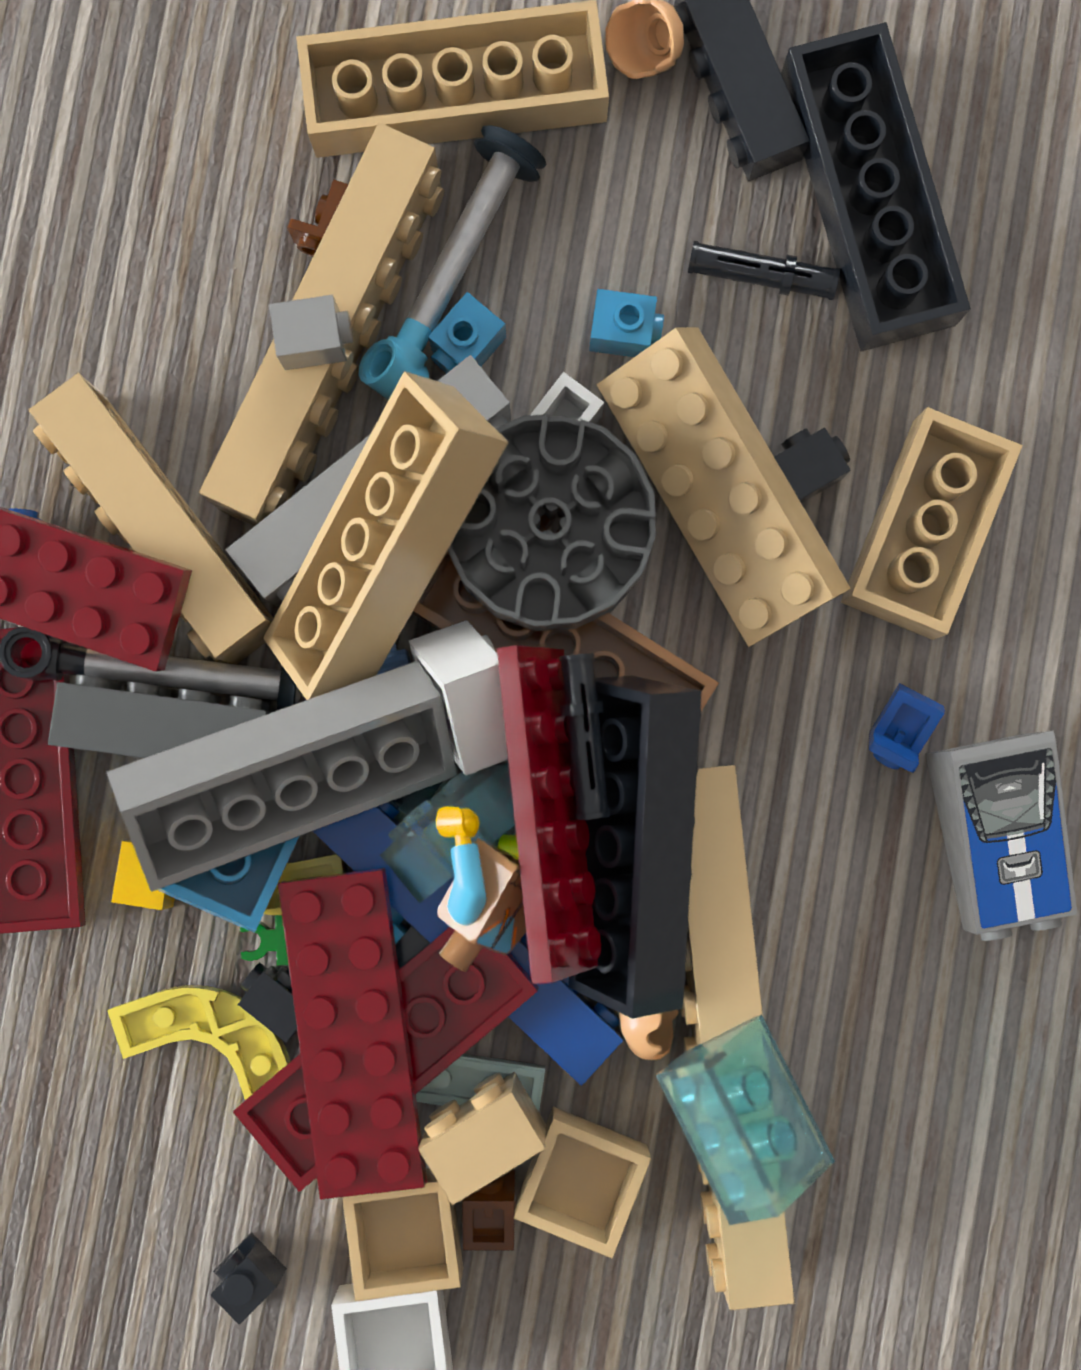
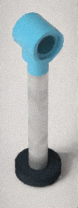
(508, 159)

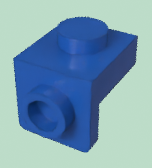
(904, 728)

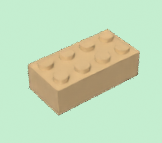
(931, 524)

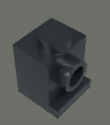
(270, 1000)
(246, 1278)

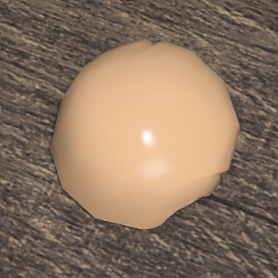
(644, 38)
(649, 1035)

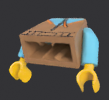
(485, 894)

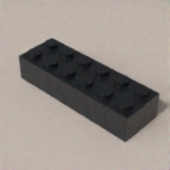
(875, 187)
(644, 846)

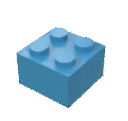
(238, 888)

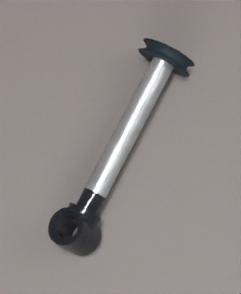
(65, 658)

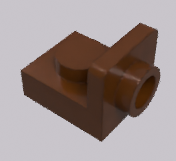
(308, 235)
(490, 1216)

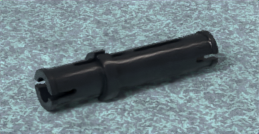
(764, 270)
(584, 736)

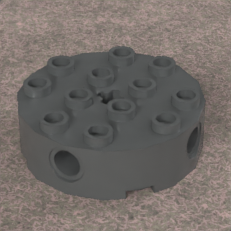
(603, 534)

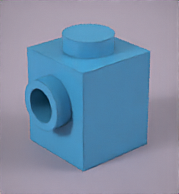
(624, 323)
(466, 332)

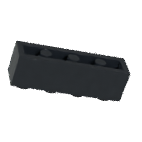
(743, 85)

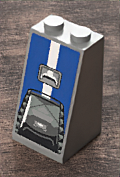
(1005, 833)

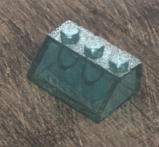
(746, 1122)

